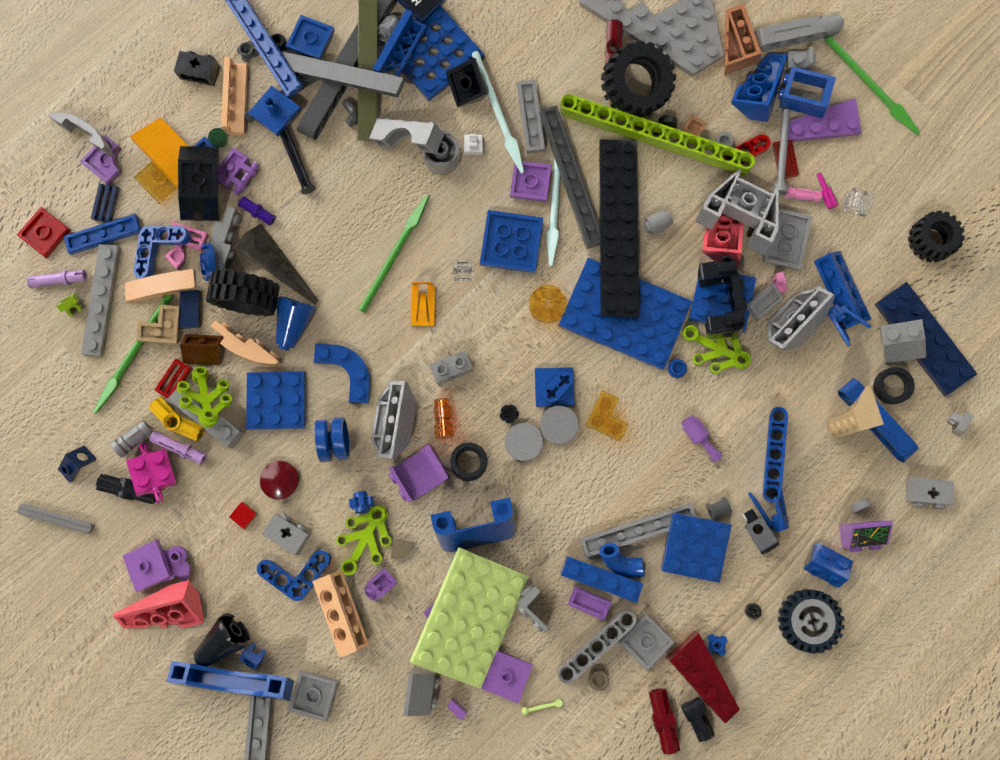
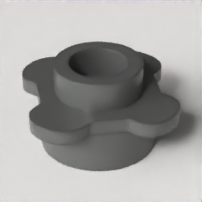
(245, 46)

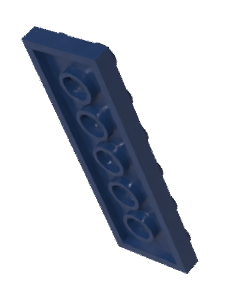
(943, 359)

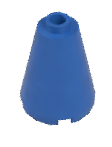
(291, 321)

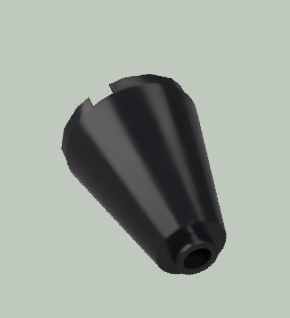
(222, 641)

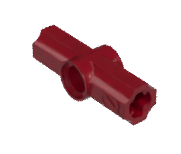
(613, 37)
(664, 721)

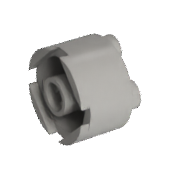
(448, 160)

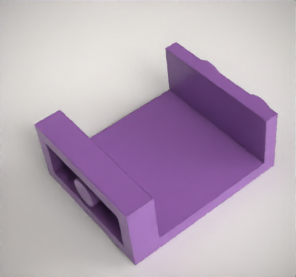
(419, 474)

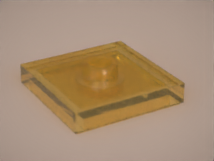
(155, 182)

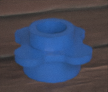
(712, 640)

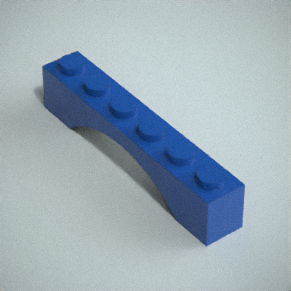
(230, 681)

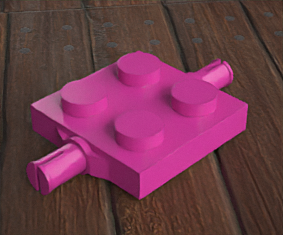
(151, 472)

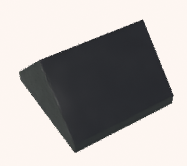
(466, 83)

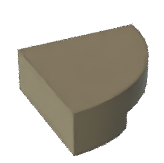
(401, 548)

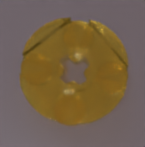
(556, 297)

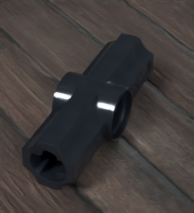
(121, 488)

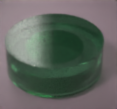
(218, 137)

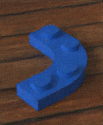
(354, 366)

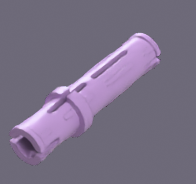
(65, 277)
(173, 445)

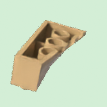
(858, 417)

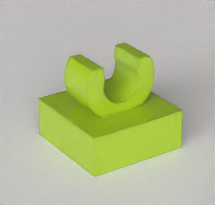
(68, 303)

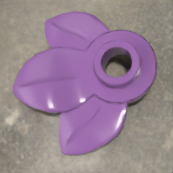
(178, 567)

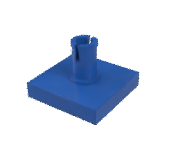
(274, 111)

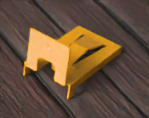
(422, 313)

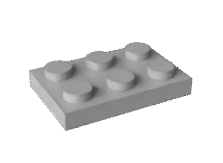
(790, 241)

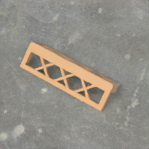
(234, 97)

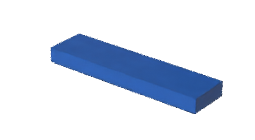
(102, 234)

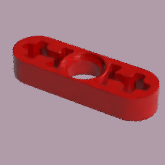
(750, 144)

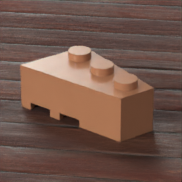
(740, 41)

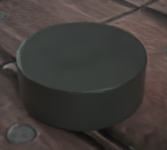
(668, 120)

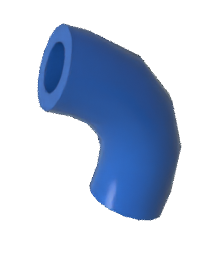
(621, 564)

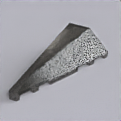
(262, 250)

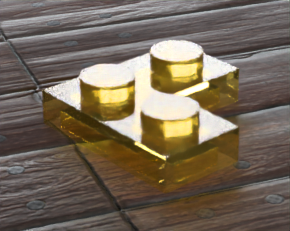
(601, 419)

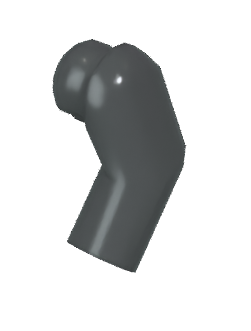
(351, 109)

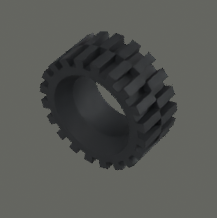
(242, 292)

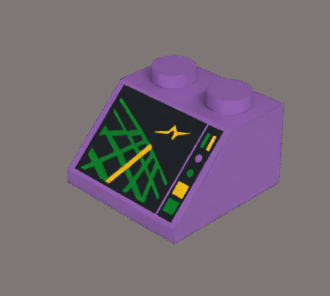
(865, 534)

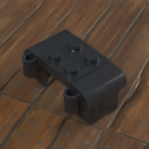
(724, 273)

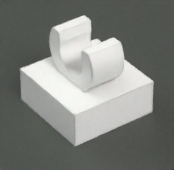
(473, 144)

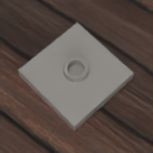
(646, 642)
(313, 695)

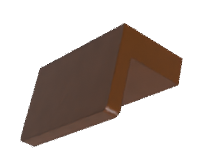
(201, 349)

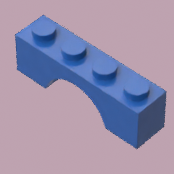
(601, 579)

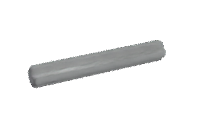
(55, 518)

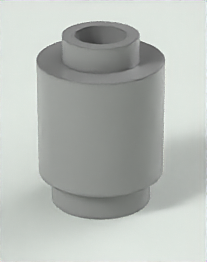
(387, 27)
(658, 222)

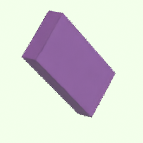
(589, 603)

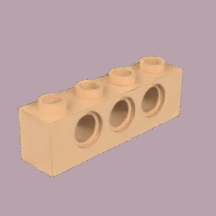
(340, 613)

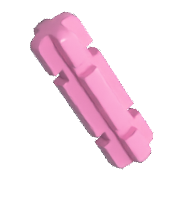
(803, 194)

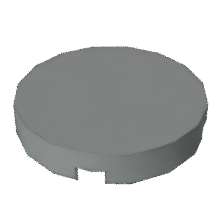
(559, 424)
(523, 442)

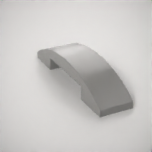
(69, 123)

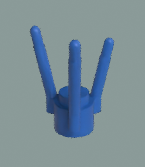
(837, 315)
(780, 520)

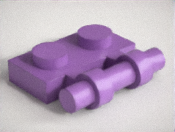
(232, 167)

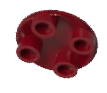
(279, 480)

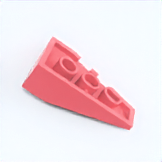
(724, 239)
(173, 605)

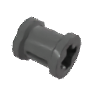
(719, 508)

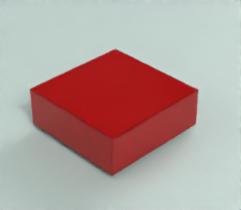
(243, 515)

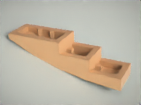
(160, 285)

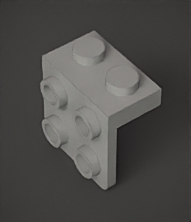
(528, 595)

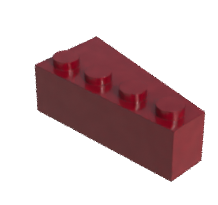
(700, 671)

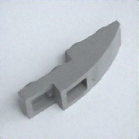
(222, 237)

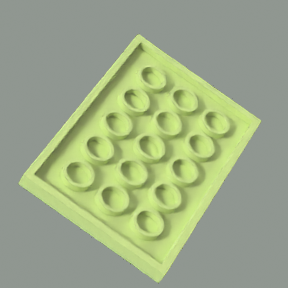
(469, 618)

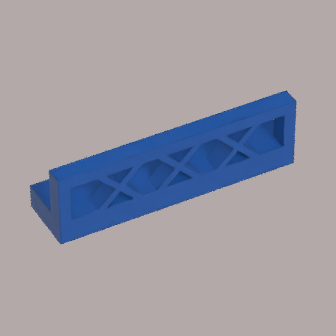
(394, 43)
(840, 283)

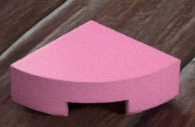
(176, 256)
(780, 282)

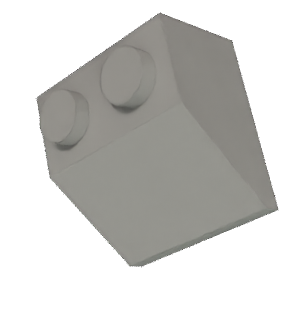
(903, 341)
(420, 692)

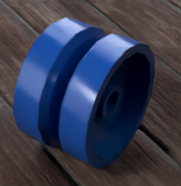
(332, 439)

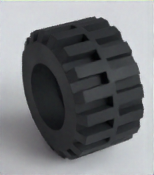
(948, 229)

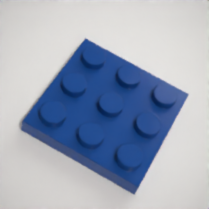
(511, 241)
(716, 300)
(275, 400)
(696, 547)

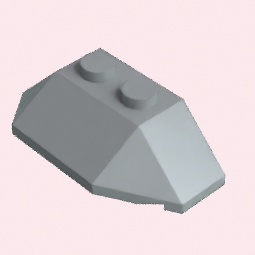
(799, 318)
(393, 420)

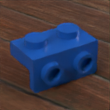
(829, 565)

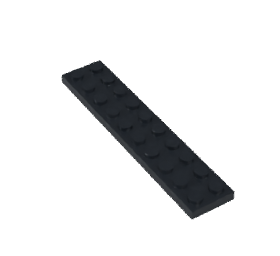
(618, 229)

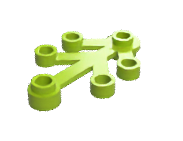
(720, 349)
(206, 416)
(365, 536)

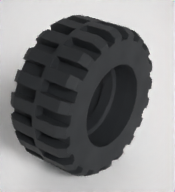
(657, 66)

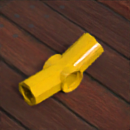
(167, 414)

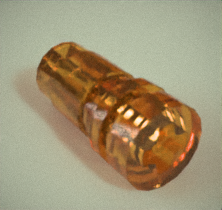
(443, 417)

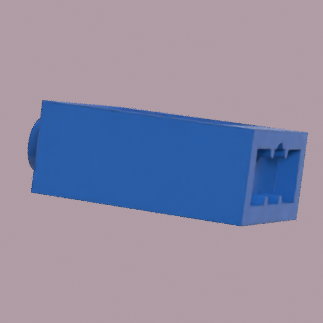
(802, 104)

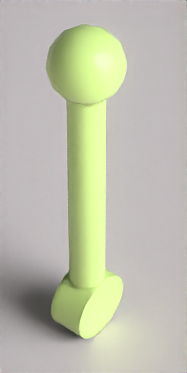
(558, 703)

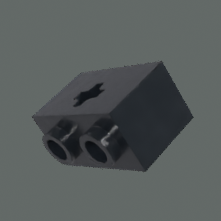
(197, 68)

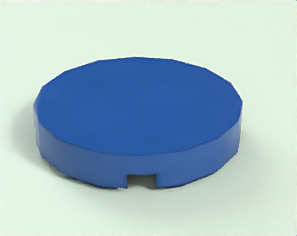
(207, 261)

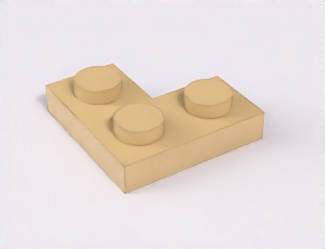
(162, 332)

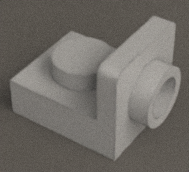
(800, 59)

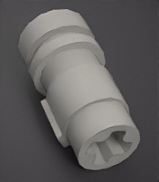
(131, 438)

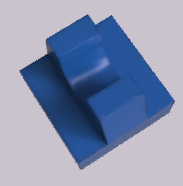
(251, 659)

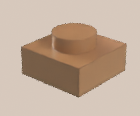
(694, 126)

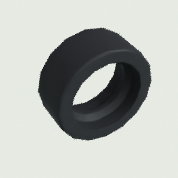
(905, 377)
(468, 447)

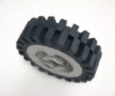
(829, 620)

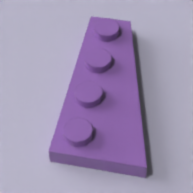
(838, 121)

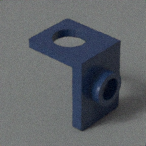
(71, 464)

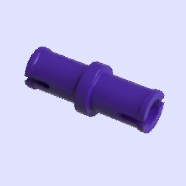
(257, 211)

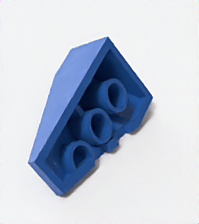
(760, 90)

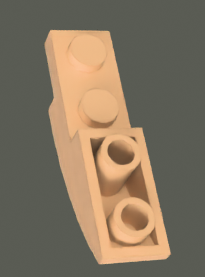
(249, 350)

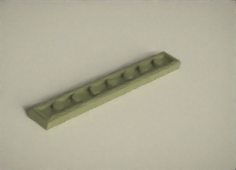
(366, 60)

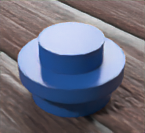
(677, 368)

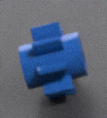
(361, 502)

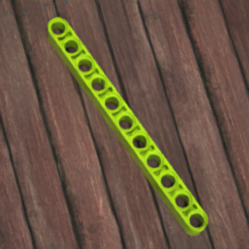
(665, 132)

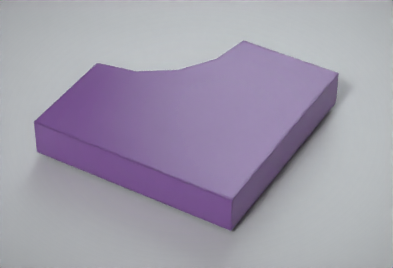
(102, 164)

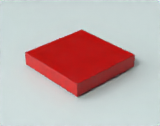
(43, 232)

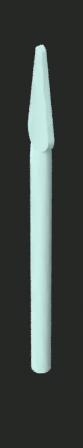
(510, 142)
(553, 233)

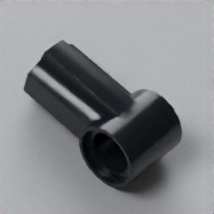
(696, 714)

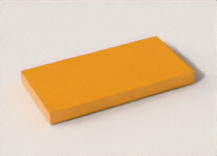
(161, 146)

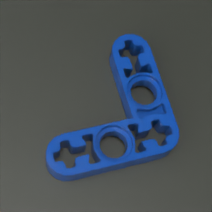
(156, 239)
(293, 582)

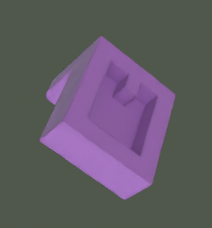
(379, 585)

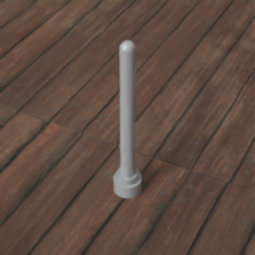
(781, 183)

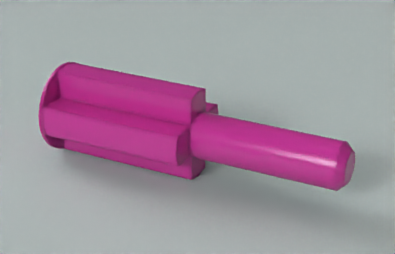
(827, 193)

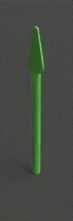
(896, 110)
(411, 223)
(113, 383)

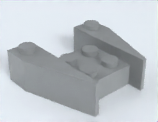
(747, 205)

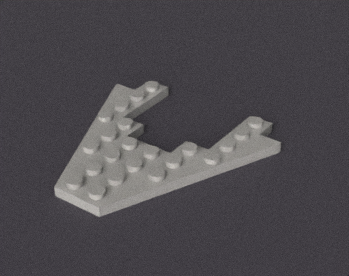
(683, 30)

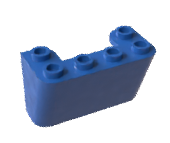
(501, 529)

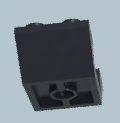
(198, 183)

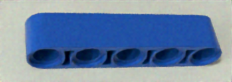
(780, 426)
(889, 433)

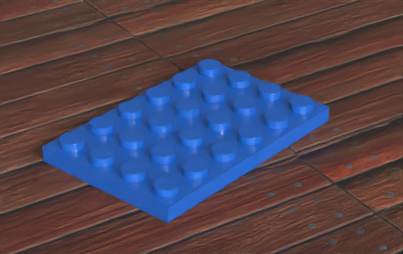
(645, 338)

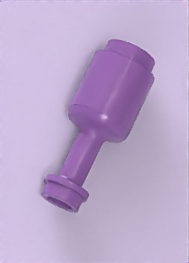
(699, 435)

